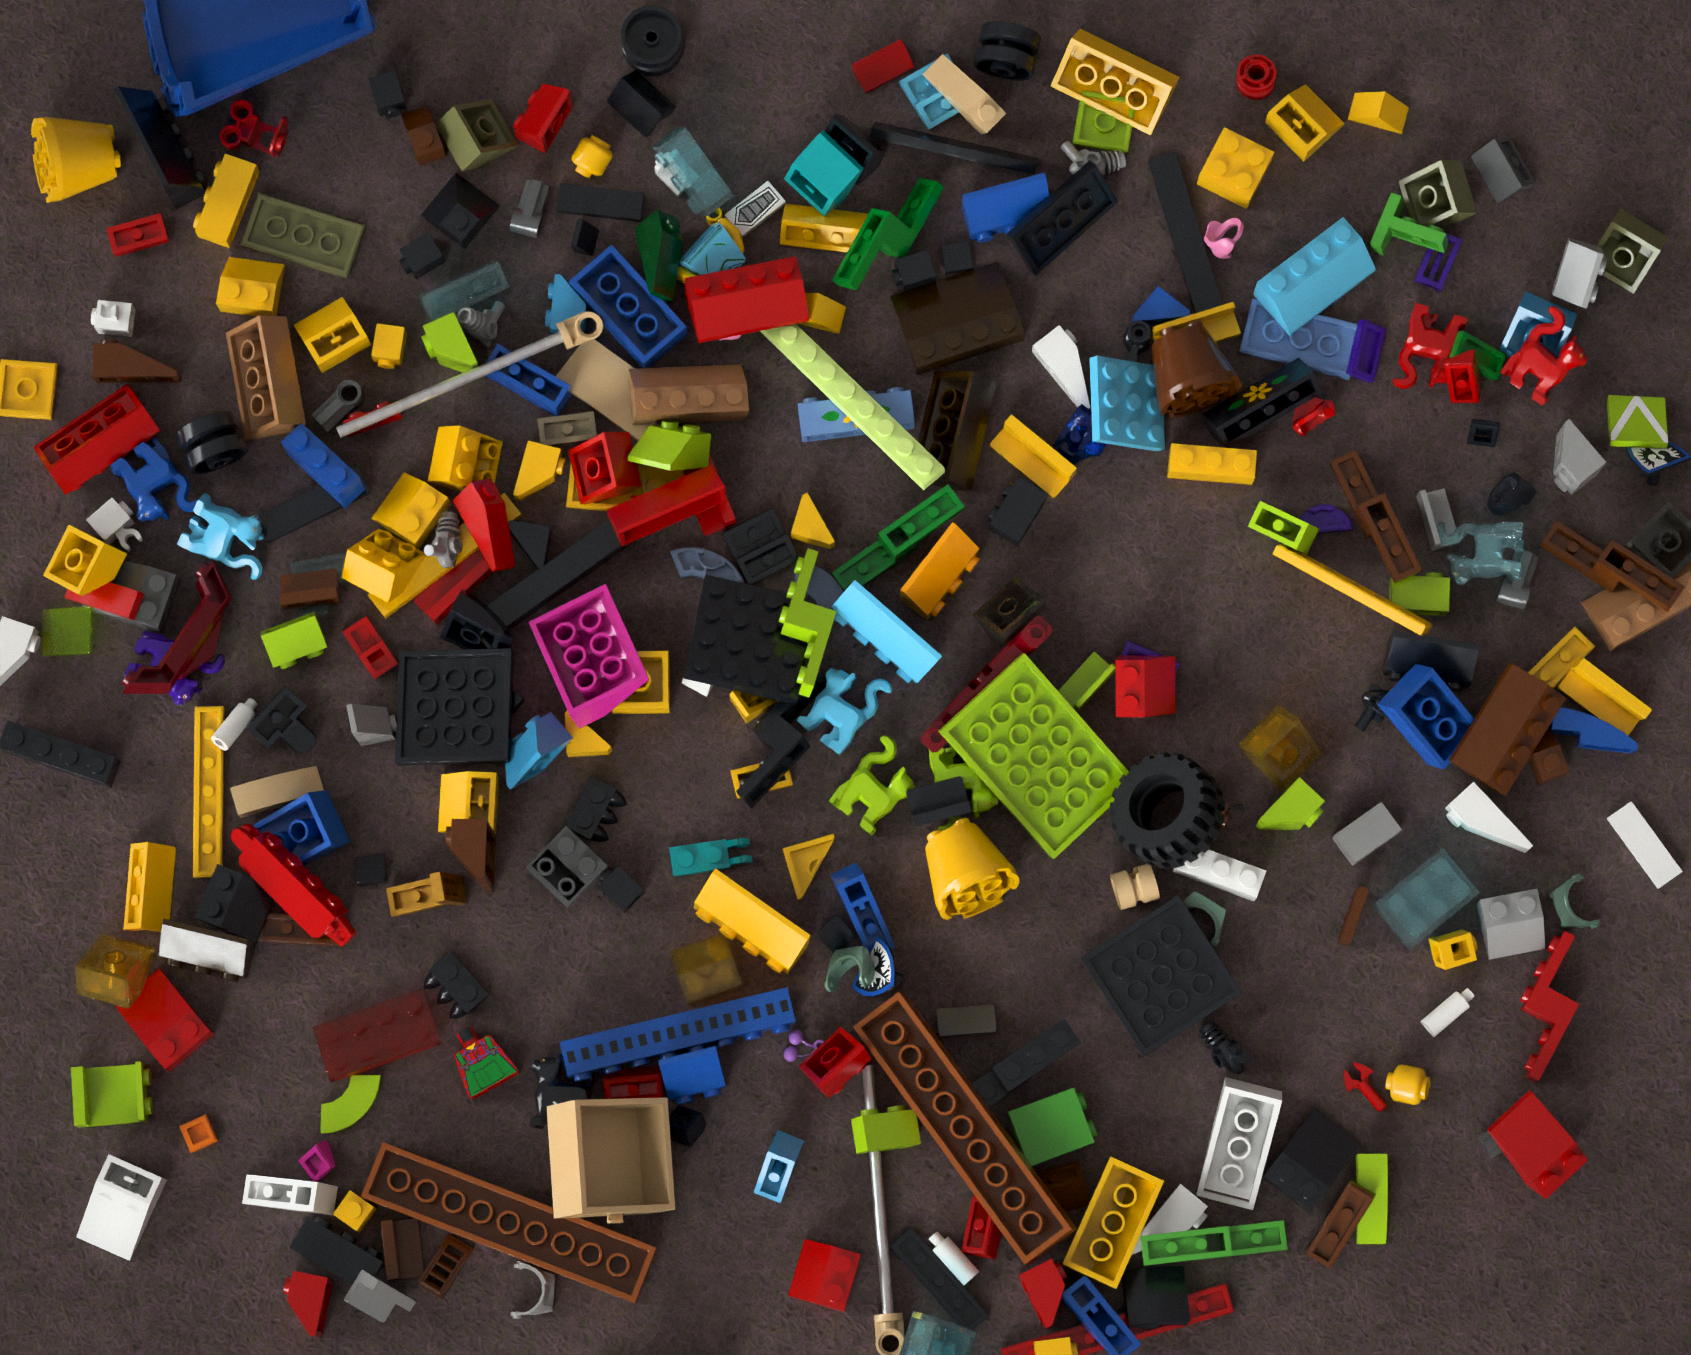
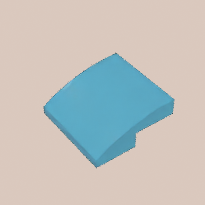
(926, 99)

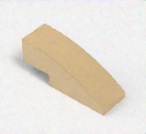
(275, 791)

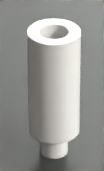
(234, 724)
(1447, 1012)
(953, 1258)

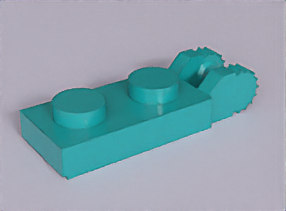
(707, 856)

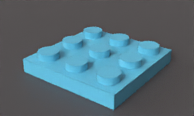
(1125, 404)

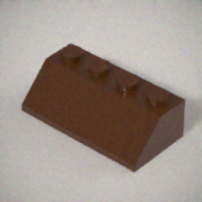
(1507, 729)
(475, 848)

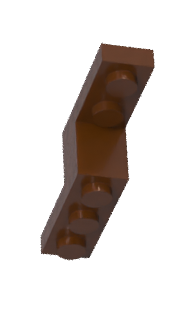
(1375, 516)
(1612, 566)

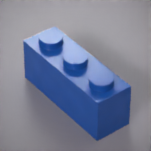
(531, 383)
(323, 465)

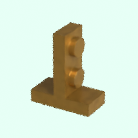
(426, 894)

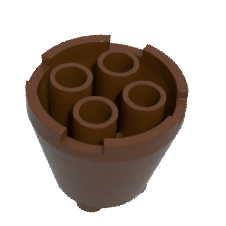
(1191, 371)

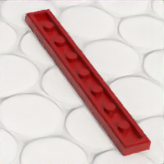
(1202, 1306)

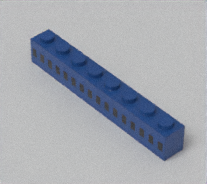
(677, 1033)

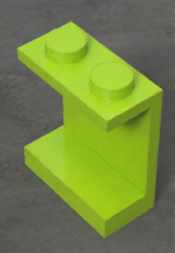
(111, 1095)

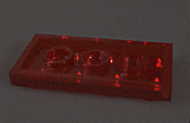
(376, 1035)

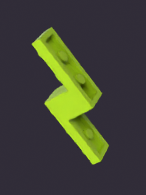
(806, 622)

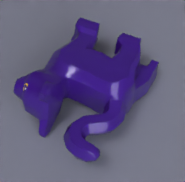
(158, 646)

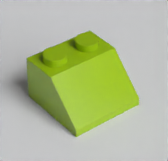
(448, 344)
(672, 447)
(1293, 810)

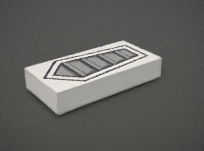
(755, 208)

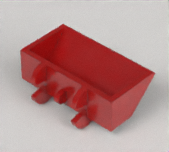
(667, 505)

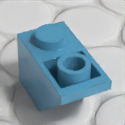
(565, 304)

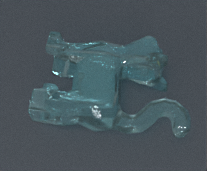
(1489, 546)

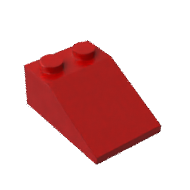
(166, 1022)
(1537, 1145)

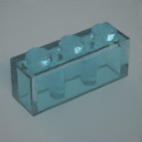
(692, 172)
(464, 291)

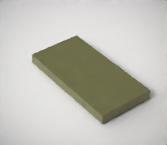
(303, 236)

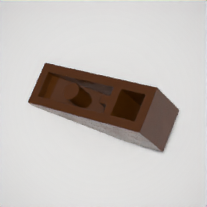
(121, 364)

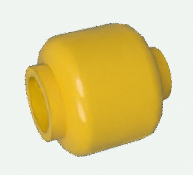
(592, 156)
(1408, 1084)

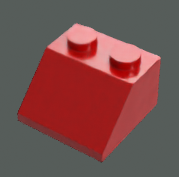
(544, 116)
(603, 467)
(1145, 685)
(835, 1062)
(824, 1275)
(1044, 1289)
(309, 1299)

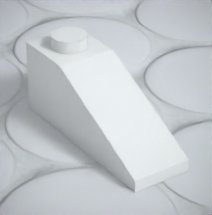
(1062, 361)
(16, 645)
(1481, 816)
(290, 1194)
(1177, 1214)

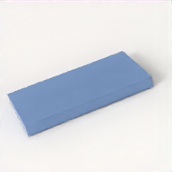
(1320, 343)

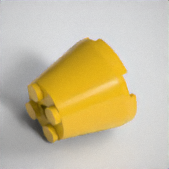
(72, 156)
(967, 864)

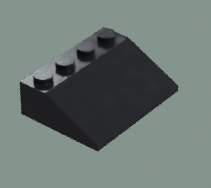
(162, 145)

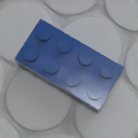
(627, 309)

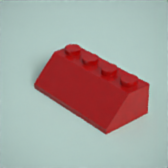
(746, 299)
(96, 439)

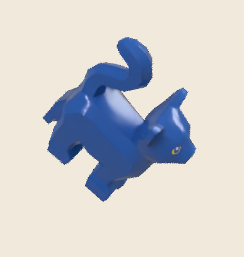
(151, 479)

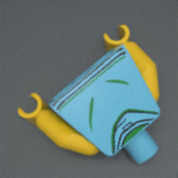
(714, 251)

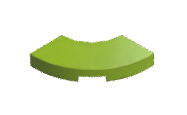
(351, 1105)

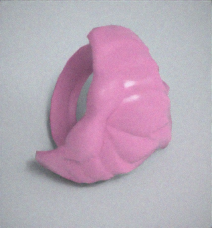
(1215, 231)

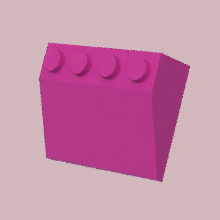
(589, 655)

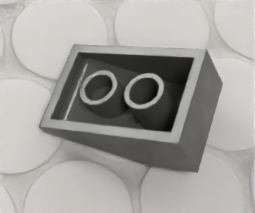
(158, 597)

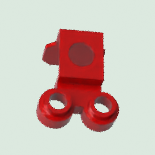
(250, 129)

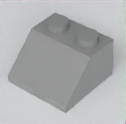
(1574, 459)
(1512, 923)

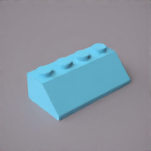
(1315, 276)
(885, 632)

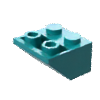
(824, 173)

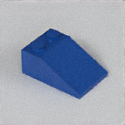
(307, 827)
(692, 1075)

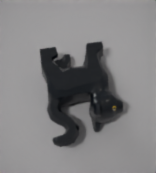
(552, 1092)

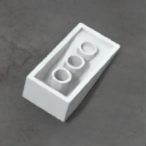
(1239, 1142)

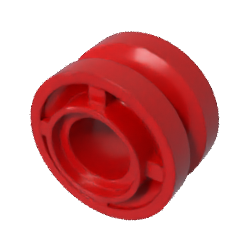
(1253, 88)

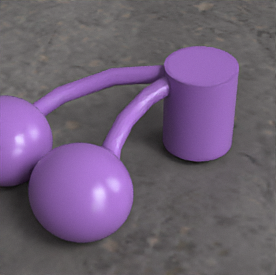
(796, 1038)

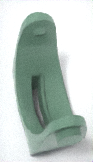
(1563, 909)
(1215, 910)
(845, 959)

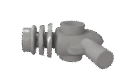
(1105, 161)
(481, 325)
(446, 542)

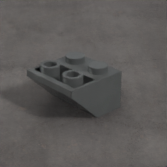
(567, 867)

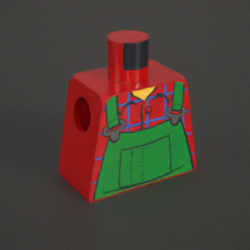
(482, 1063)

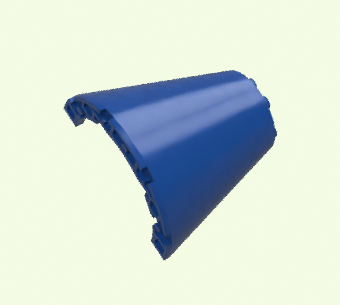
(231, 45)

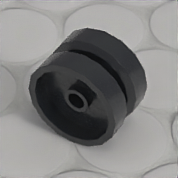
(637, 40)
(1007, 50)
(211, 442)

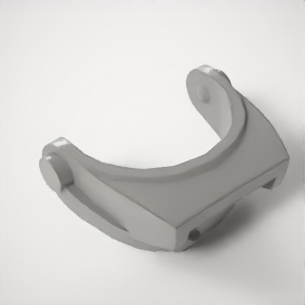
(547, 1297)

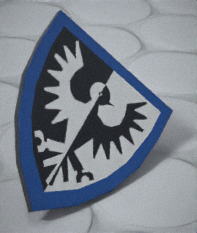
(1654, 460)
(885, 976)

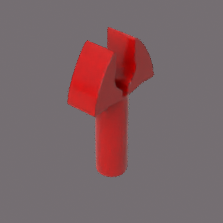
(1364, 1086)

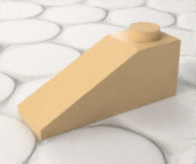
(964, 95)

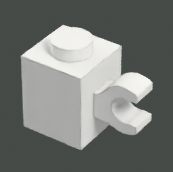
(113, 318)
(113, 522)

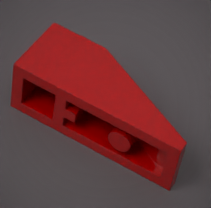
(487, 521)

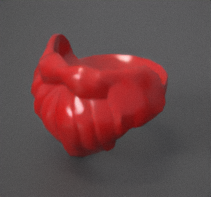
(1312, 414)

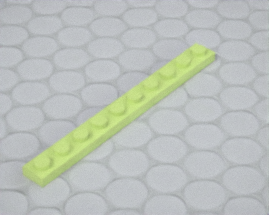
(856, 404)

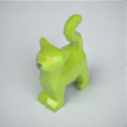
(943, 768)
(867, 789)

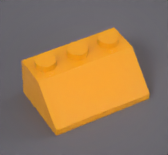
(940, 572)

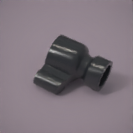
(1137, 339)

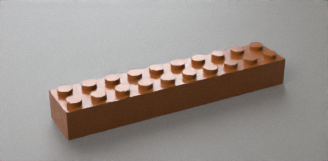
(965, 1128)
(509, 1223)

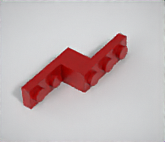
(1548, 1006)

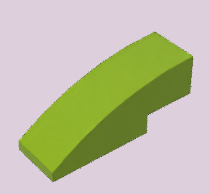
(1373, 1175)

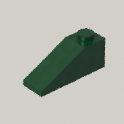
(660, 253)

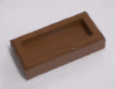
(1353, 915)

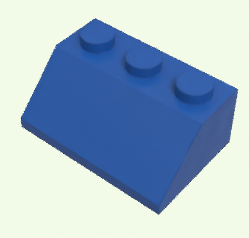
(1002, 206)

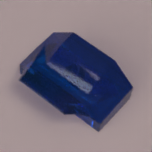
(1076, 438)

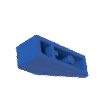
(861, 905)
(1099, 1318)

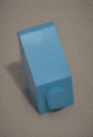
(778, 1166)

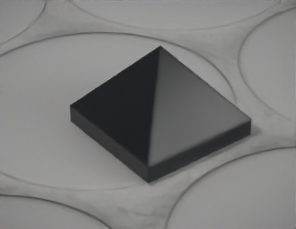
(1486, 428)

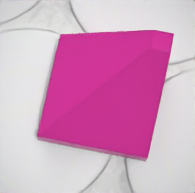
(320, 1158)

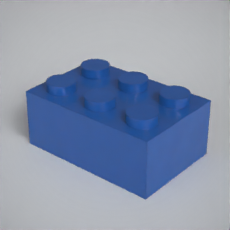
(1427, 715)

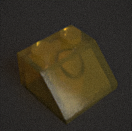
(1280, 747)
(706, 969)
(113, 971)

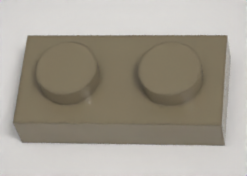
(567, 429)

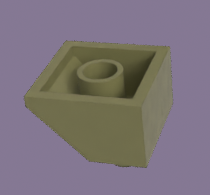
(475, 134)
(1438, 194)
(1630, 250)

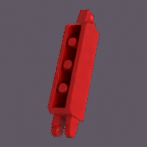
(292, 884)

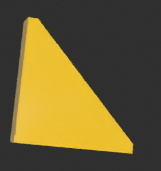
(804, 861)

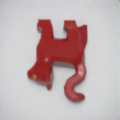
(1427, 343)
(1541, 362)

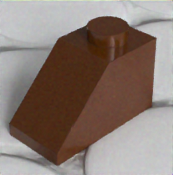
(423, 135)
(1548, 760)

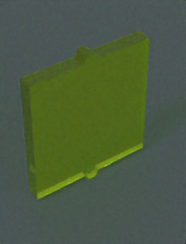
(67, 631)

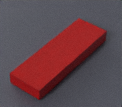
(111, 599)

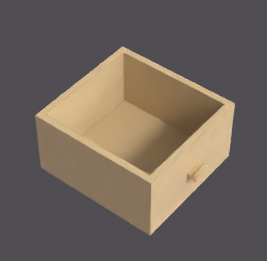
(610, 1158)

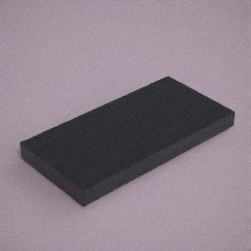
(1062, 217)

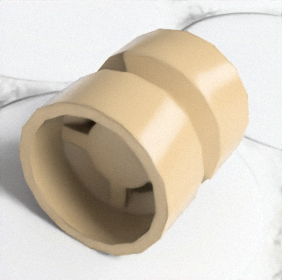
(1134, 886)

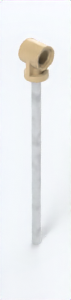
(568, 333)
(888, 1322)

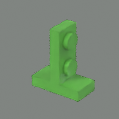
(1405, 229)

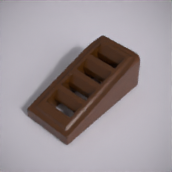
(431, 1287)

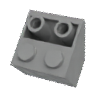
(1579, 272)

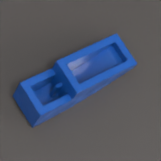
(1591, 732)

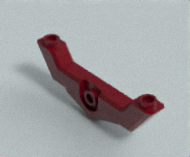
(1025, 641)
(195, 642)

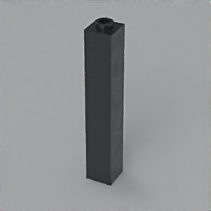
(557, 575)

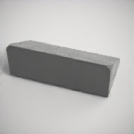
(966, 1021)

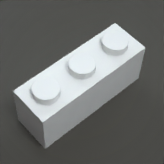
(1224, 874)

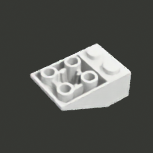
(120, 1207)

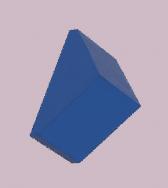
(1160, 308)

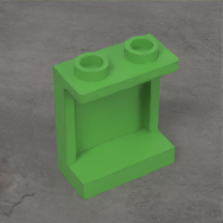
(1052, 1127)

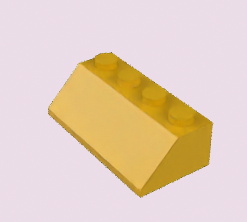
(1107, 69)
(751, 922)
(1112, 1223)

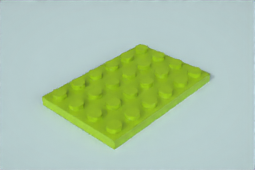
(1036, 755)

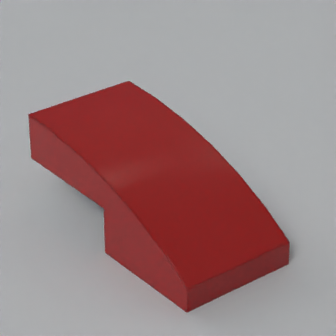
(370, 647)

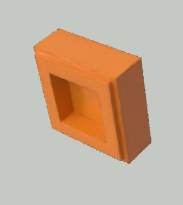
(198, 1133)

